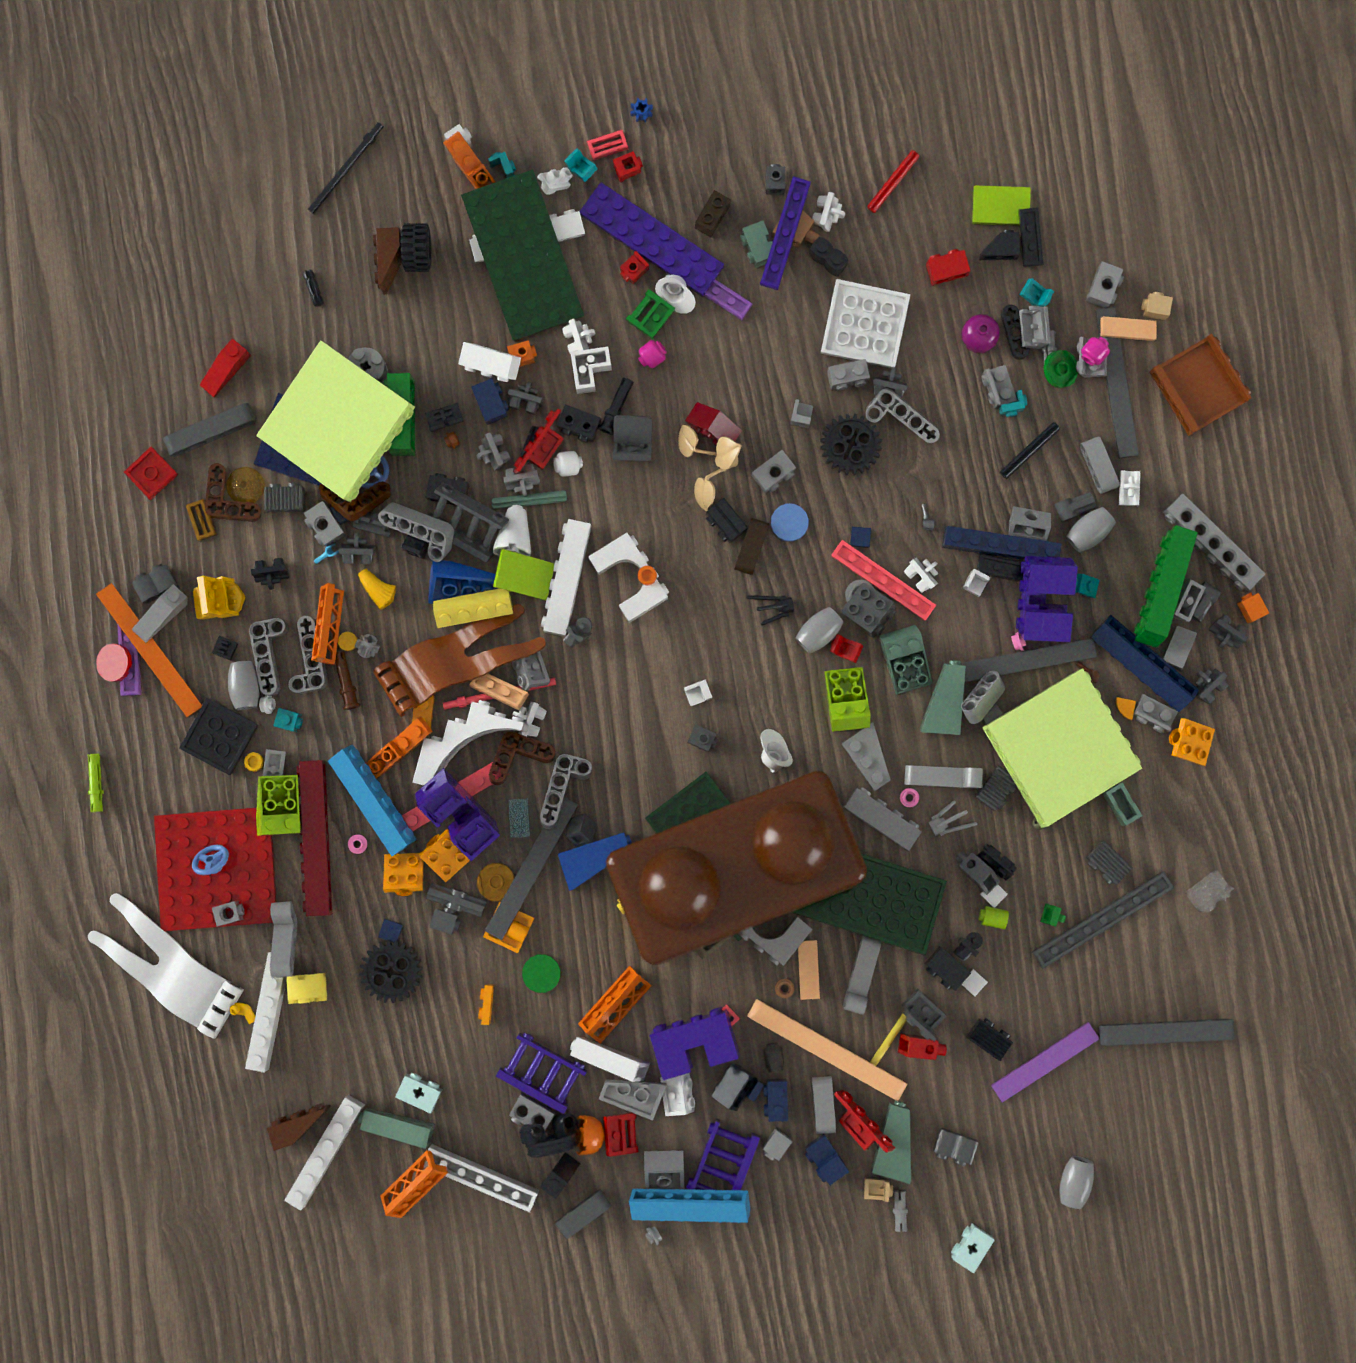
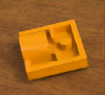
(1191, 741)
(443, 856)
(403, 873)
(516, 933)

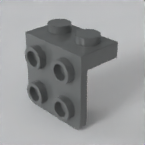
(632, 438)
(869, 609)
(923, 1014)

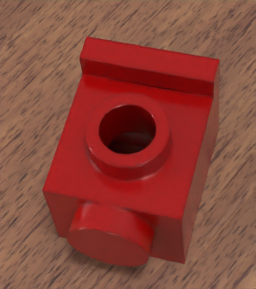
(627, 160)
(634, 275)

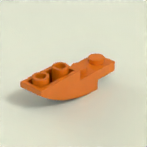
(468, 161)
(399, 747)

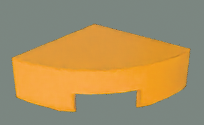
(1125, 707)

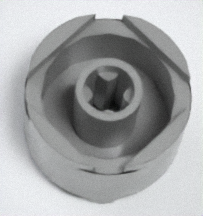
(369, 357)

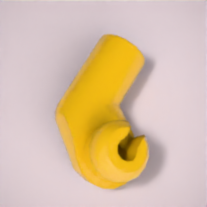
(244, 1010)

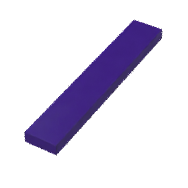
(785, 233)

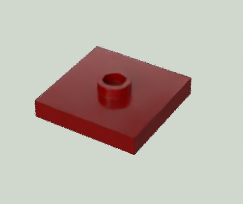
(150, 473)

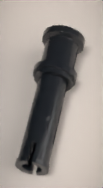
(619, 399)

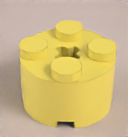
(306, 988)

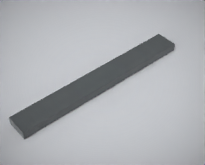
(1118, 393)
(1031, 659)
(529, 872)
(1102, 920)

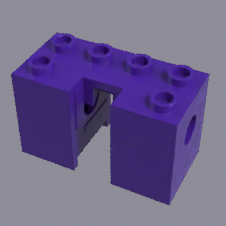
(1042, 577)
(472, 826)
(710, 1030)

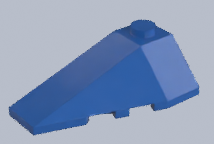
(455, 579)

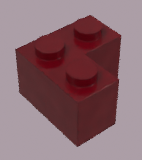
(712, 423)

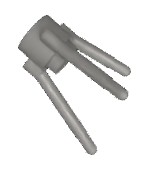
(939, 824)

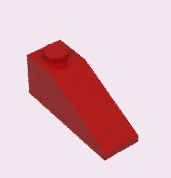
(224, 367)

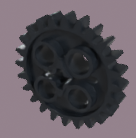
(866, 451)
(388, 988)

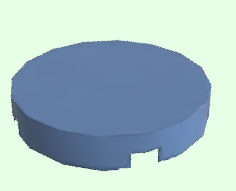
(789, 522)

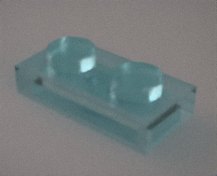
(519, 818)

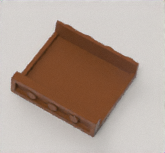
(1200, 384)

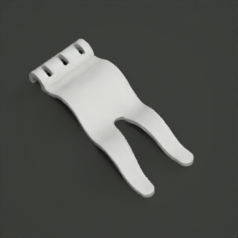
(177, 979)

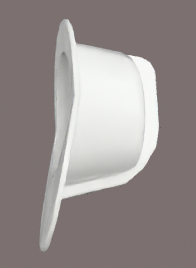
(675, 292)
(775, 751)

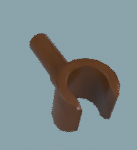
(1093, 674)

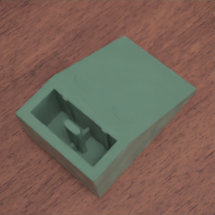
(906, 659)

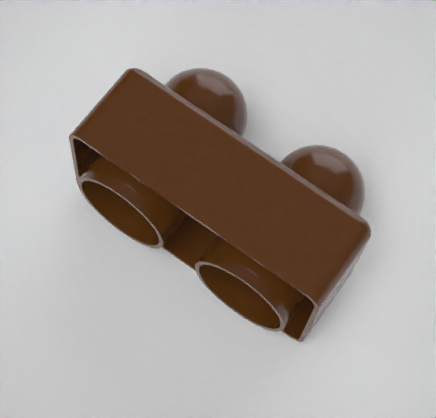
(736, 868)

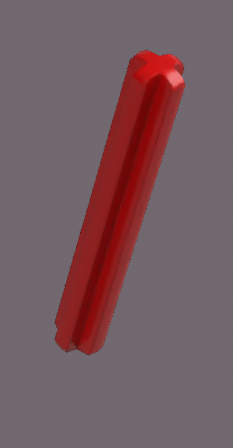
(893, 181)

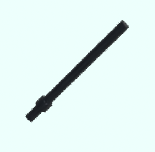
(368, 139)

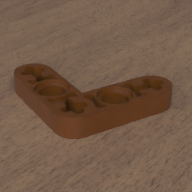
(218, 500)
(356, 504)
(512, 749)

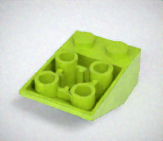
(847, 699)
(278, 805)

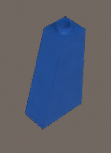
(588, 860)

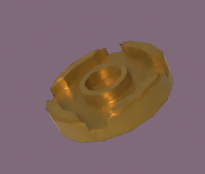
(494, 881)

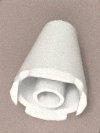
(515, 533)

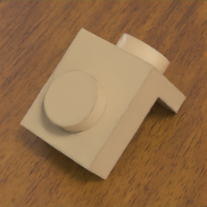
(877, 1189)

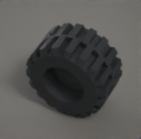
(416, 247)

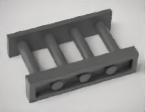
(463, 539)

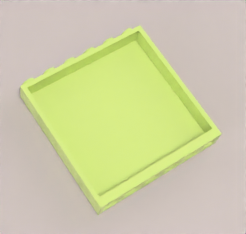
(335, 421)
(1062, 748)

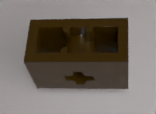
(712, 213)

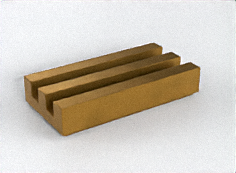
(206, 534)

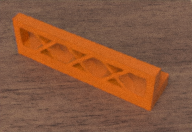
(323, 624)
(612, 1002)
(415, 1189)

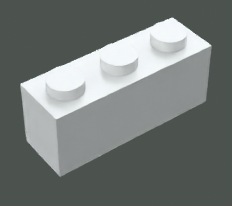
(489, 361)

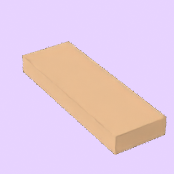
(1128, 328)
(500, 690)
(808, 970)

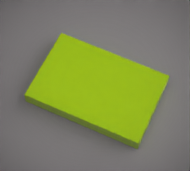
(999, 204)
(523, 575)

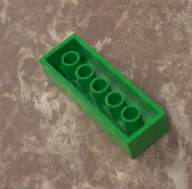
(1165, 586)

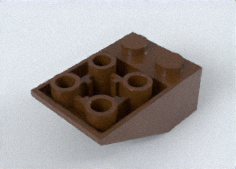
(387, 257)
(287, 1131)

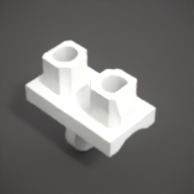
(555, 180)
(831, 211)
(581, 335)
(1129, 488)
(927, 579)
(532, 711)

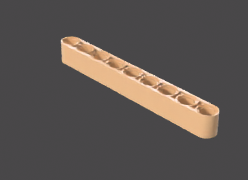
(827, 1050)

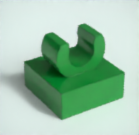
(1052, 915)

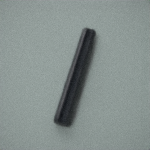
(1032, 448)

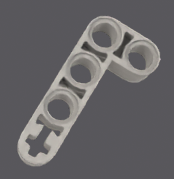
(905, 418)
(421, 526)
(269, 657)
(311, 672)
(943, 776)
(560, 792)
(283, 939)
(861, 975)

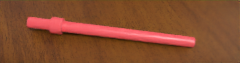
(463, 701)

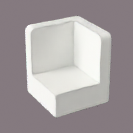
(976, 582)
(698, 693)

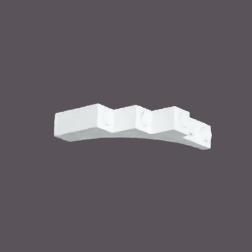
(439, 751)

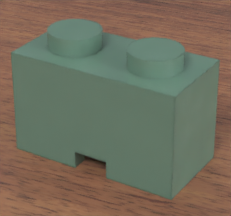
(756, 240)
(1122, 804)

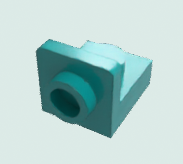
(288, 720)

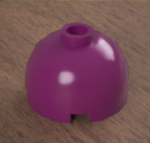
(980, 333)

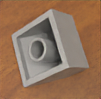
(664, 1169)

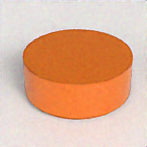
(647, 575)

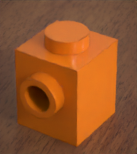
(524, 351)
(1252, 607)

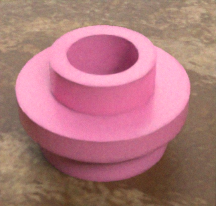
(1018, 642)
(915, 795)
(363, 846)

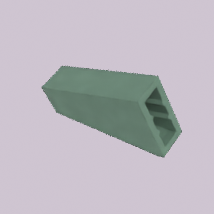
(944, 708)
(397, 1127)
(897, 1162)

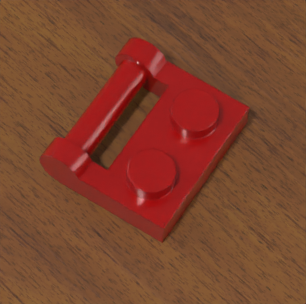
(615, 1134)

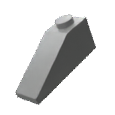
(160, 613)

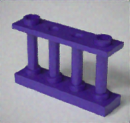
(525, 1083)
(742, 1162)

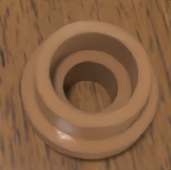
(789, 992)

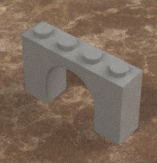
(782, 946)

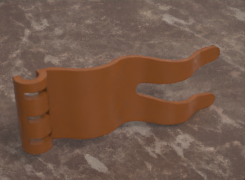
(442, 662)

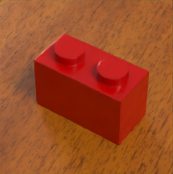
(947, 267)

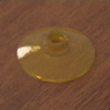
(254, 487)

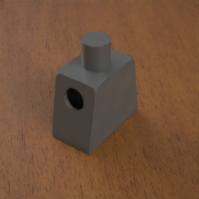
(978, 872)

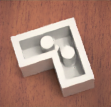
(585, 364)

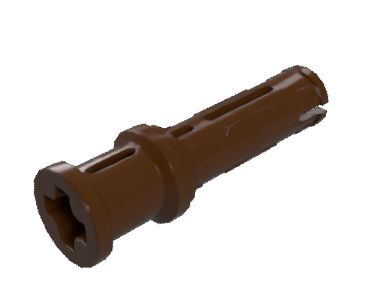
(347, 689)

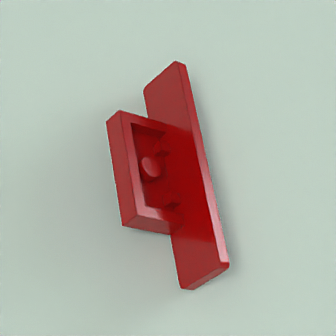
(543, 446)
(860, 1126)

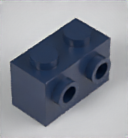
(489, 401)
(776, 1100)

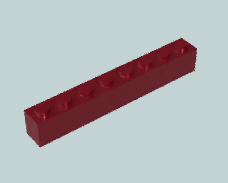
(315, 838)

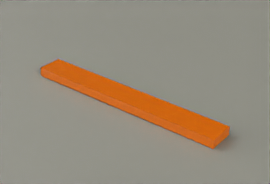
(150, 651)

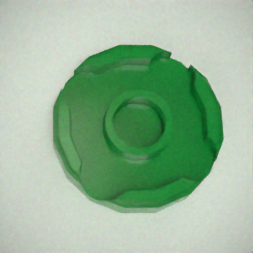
(1060, 368)
(541, 973)

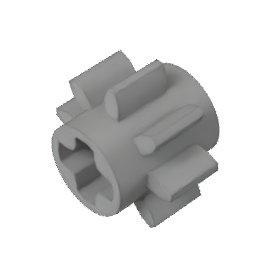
(367, 646)

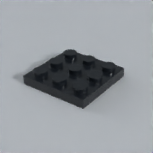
(218, 736)

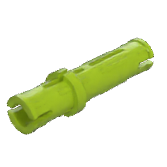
(95, 787)

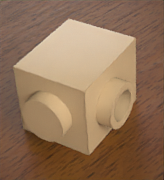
(1157, 306)

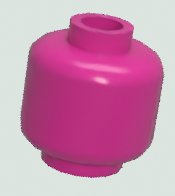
(1095, 351)
(652, 354)

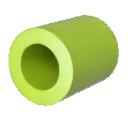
(994, 917)

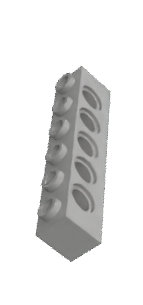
(1252, 572)

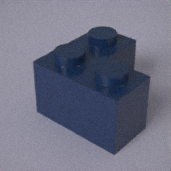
(827, 1160)

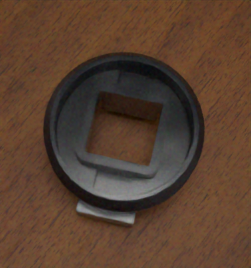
(545, 1145)

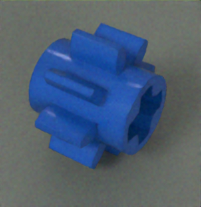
(645, 107)

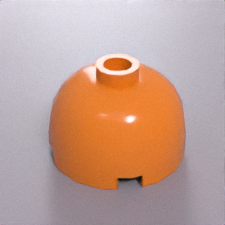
(589, 1135)

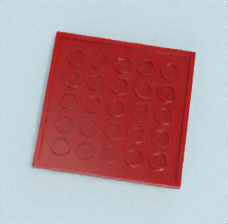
(246, 877)

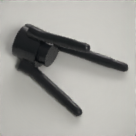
(783, 605)

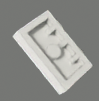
(678, 1096)

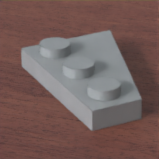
(868, 756)
(634, 1097)

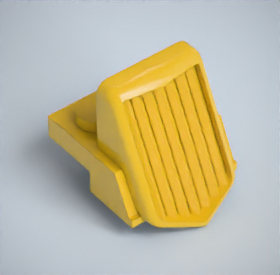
(217, 598)

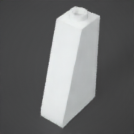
(609, 1059)

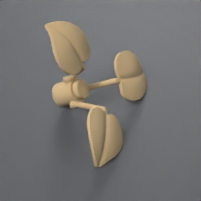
(726, 457)

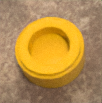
(347, 641)
(254, 762)

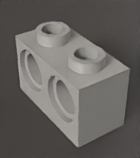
(534, 1109)

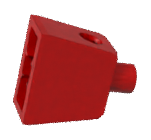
(919, 1047)

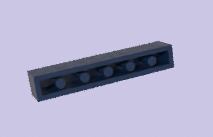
(997, 544)
(1145, 663)

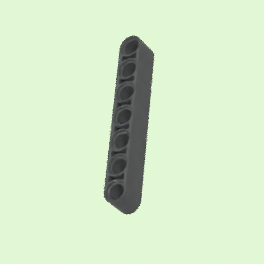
(1166, 1032)

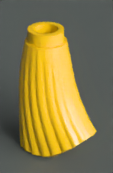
(379, 591)

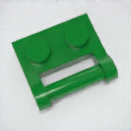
(655, 317)

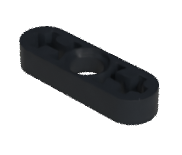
(1006, 320)

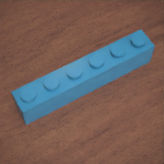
(372, 800)
(690, 1205)

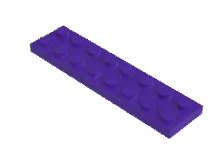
(651, 238)

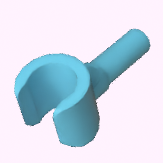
(328, 552)

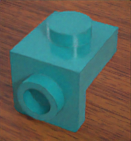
(501, 158)
(580, 165)
(1036, 293)
(1012, 409)
(1086, 585)

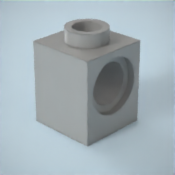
(220, 913)
(776, 1145)

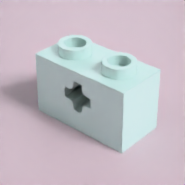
(409, 1095)
(972, 1258)

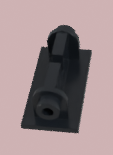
(1003, 868)

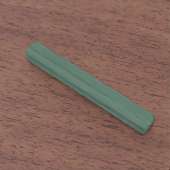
(530, 499)

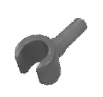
(928, 524)

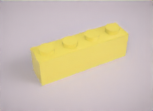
(472, 607)

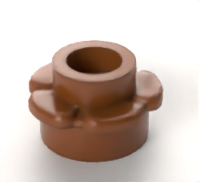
(452, 440)

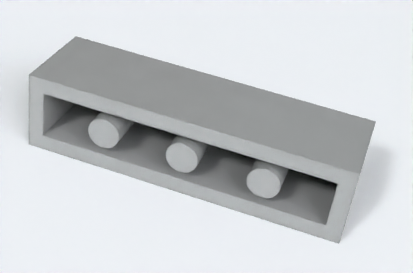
(882, 819)

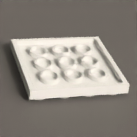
(865, 323)

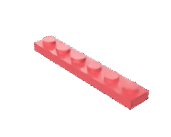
(883, 580)
(472, 784)

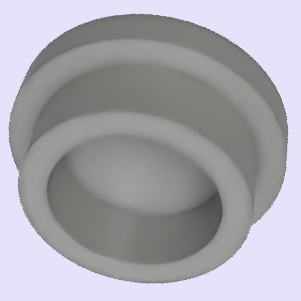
(653, 1235)

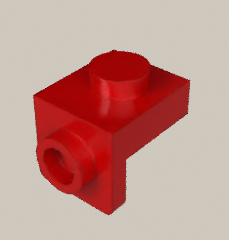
(846, 648)

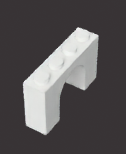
(625, 550)

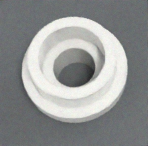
(267, 704)

